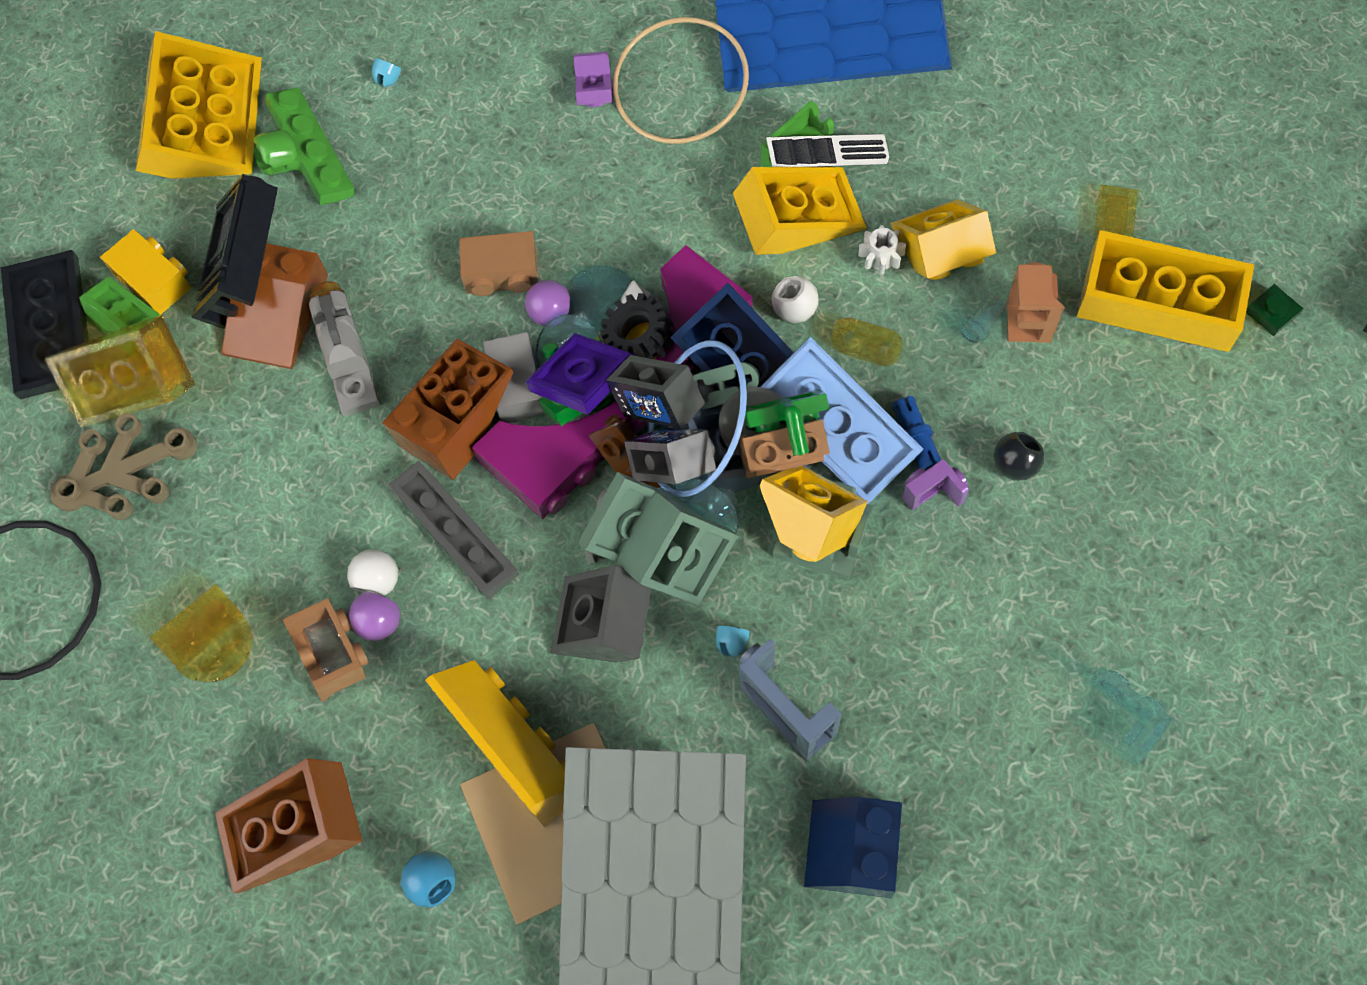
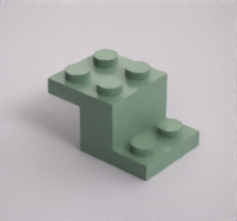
(657, 539)

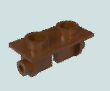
(612, 446)

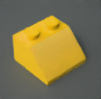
(946, 238)
(811, 512)

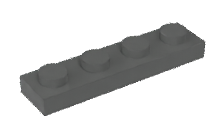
(453, 530)

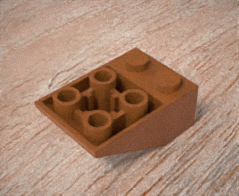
(450, 408)

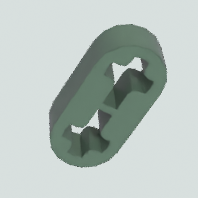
(721, 374)

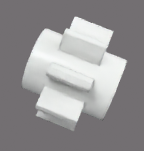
(882, 249)

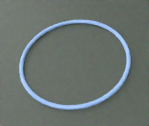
(743, 400)

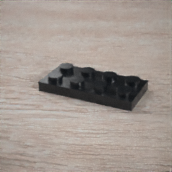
(42, 318)

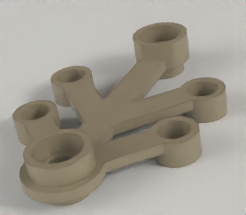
(117, 469)

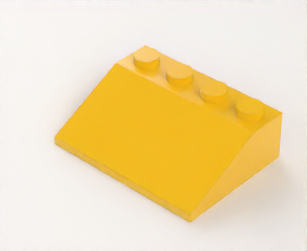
(198, 110)

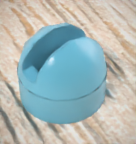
(385, 70)
(731, 640)

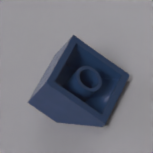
(854, 846)

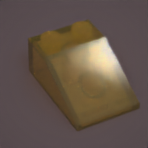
(121, 372)

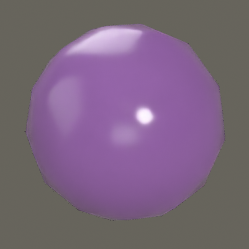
(547, 301)
(374, 616)

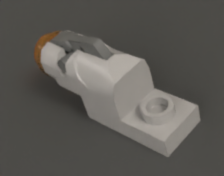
(342, 349)

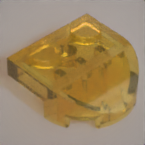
(207, 638)

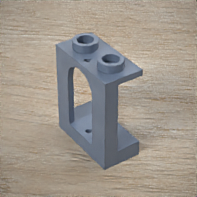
(803, 734)

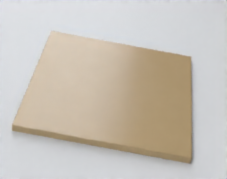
(518, 845)

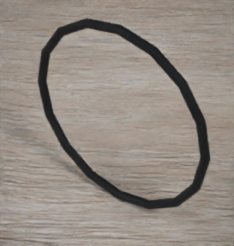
(94, 599)

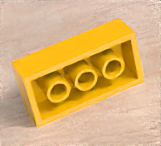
(1166, 291)

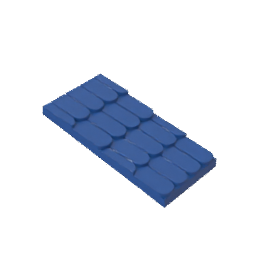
(830, 40)

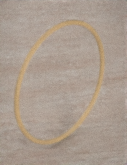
(654, 27)

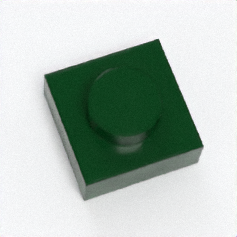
(1274, 310)

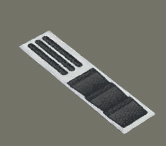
(827, 150)

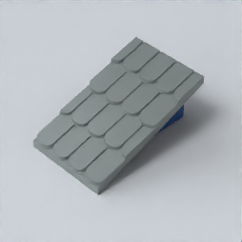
(652, 867)

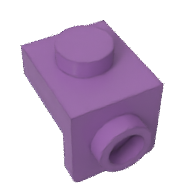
(593, 79)
(925, 484)

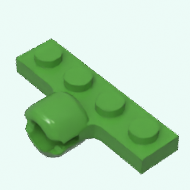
(301, 147)

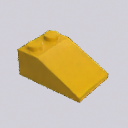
(796, 207)

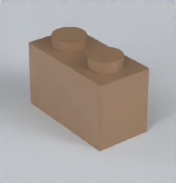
(499, 263)

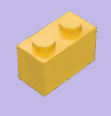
(146, 271)

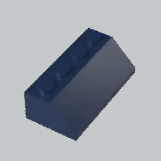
(735, 323)

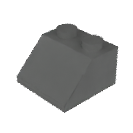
(601, 616)

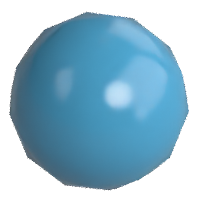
(428, 879)

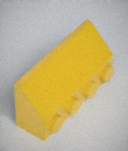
(504, 736)

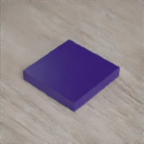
(577, 373)

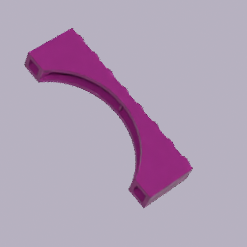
(550, 461)

